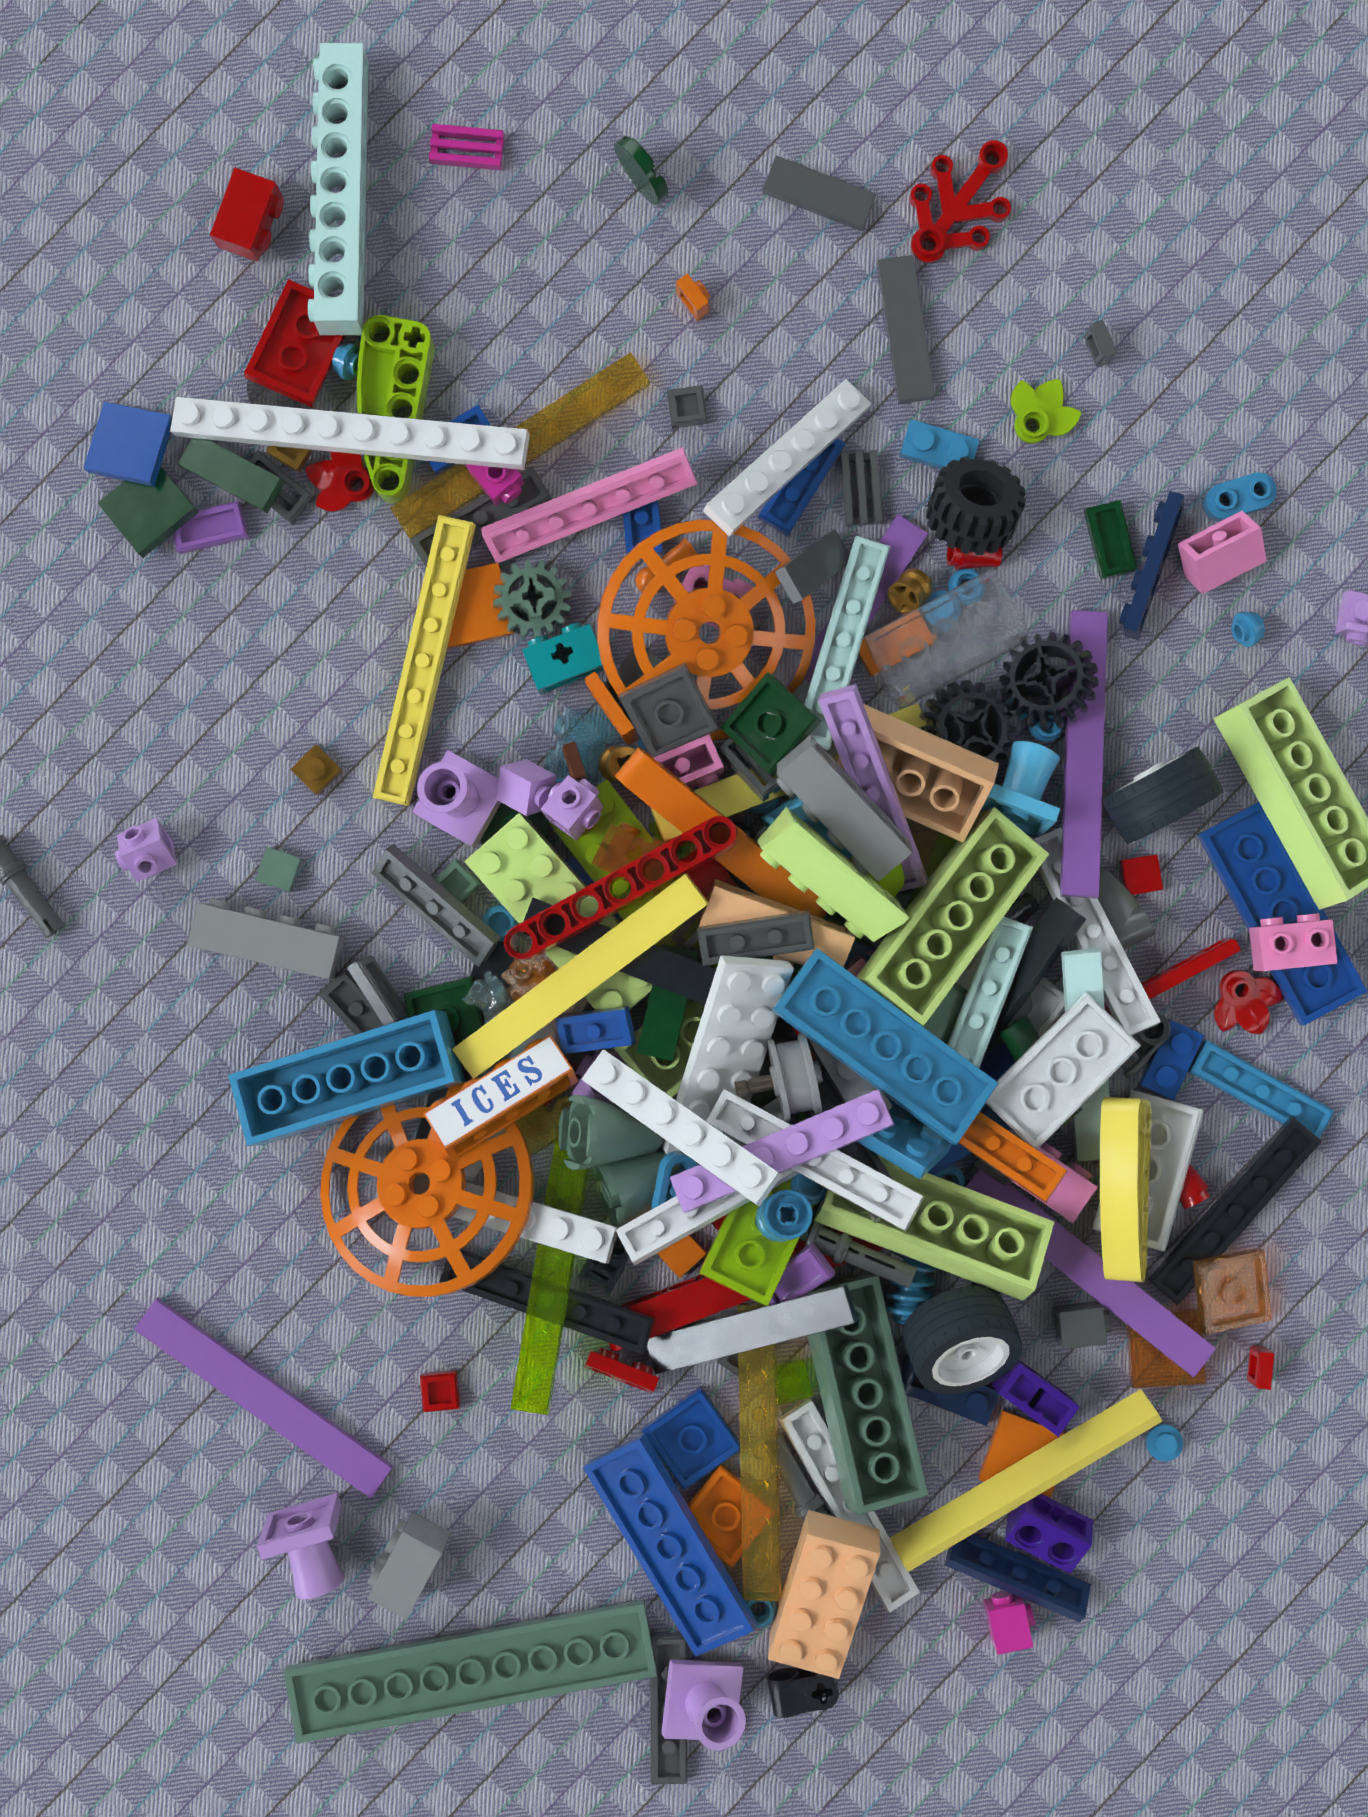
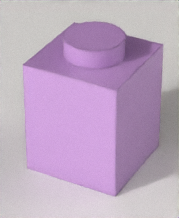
(524, 786)

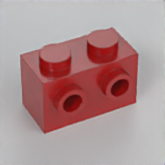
(247, 215)

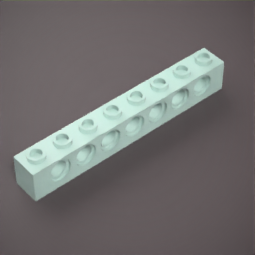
(339, 65)

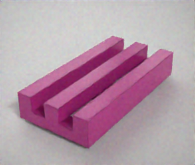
(467, 133)

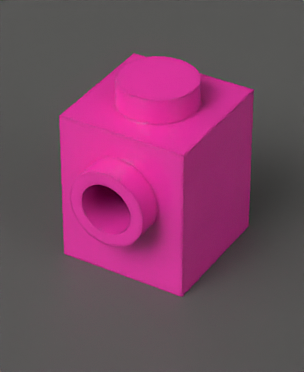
(498, 483)
(1009, 1622)

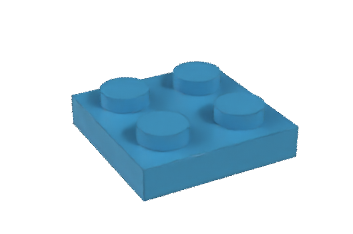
(908, 1144)

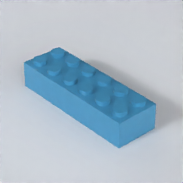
(346, 1078)

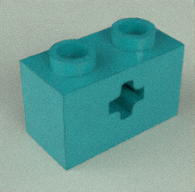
(551, 673)

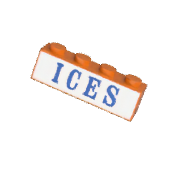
(500, 1096)

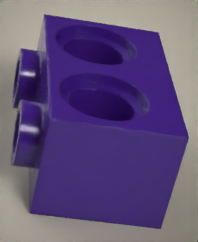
(1036, 1397)
(1050, 1532)

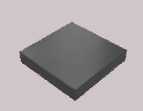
(668, 710)

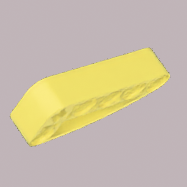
(1124, 1187)

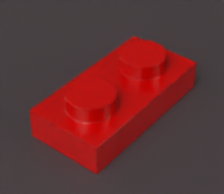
(607, 1364)

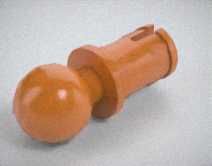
(679, 552)

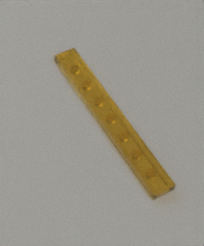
(546, 430)
(759, 1471)

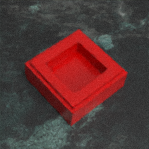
(1141, 874)
(1260, 1367)
(440, 1391)

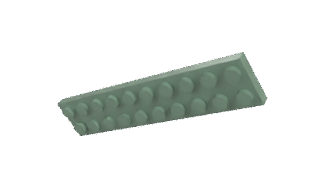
(470, 1671)

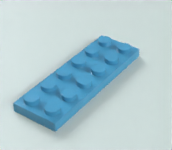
(885, 1046)

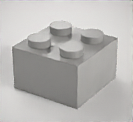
(412, 1558)

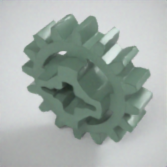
(546, 599)

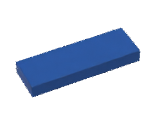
(791, 501)

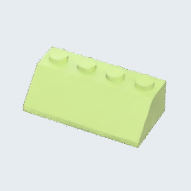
(830, 876)

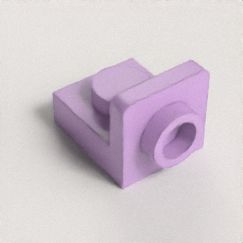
(1353, 618)

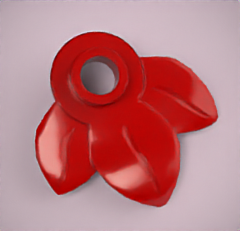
(336, 478)
(1249, 1006)

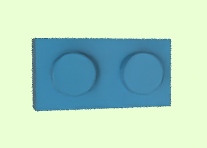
(936, 445)

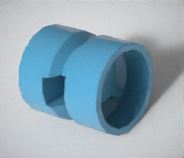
(784, 1216)

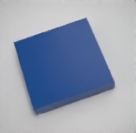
(128, 444)
(692, 1438)

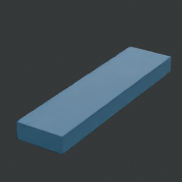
(1258, 1088)

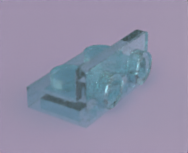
(587, 732)

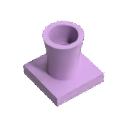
(457, 798)
(304, 1535)
(704, 1702)

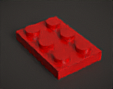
(291, 351)

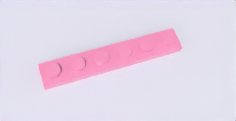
(589, 505)

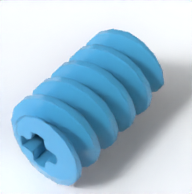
(910, 1298)

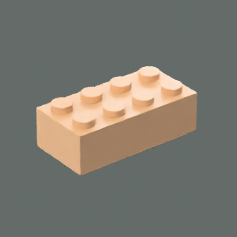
(933, 777)
(824, 1594)

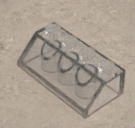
(946, 638)

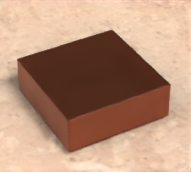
(574, 761)

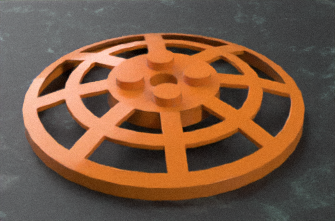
(703, 606)
(428, 1209)

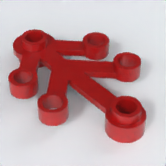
(956, 208)

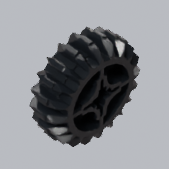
(1063, 677)
(984, 708)

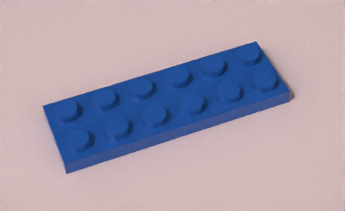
(1269, 886)
(670, 1545)

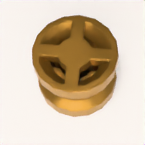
(910, 590)
(611, 761)

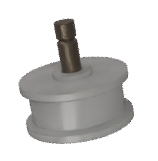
(791, 1076)

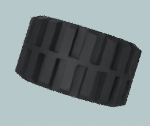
(975, 505)

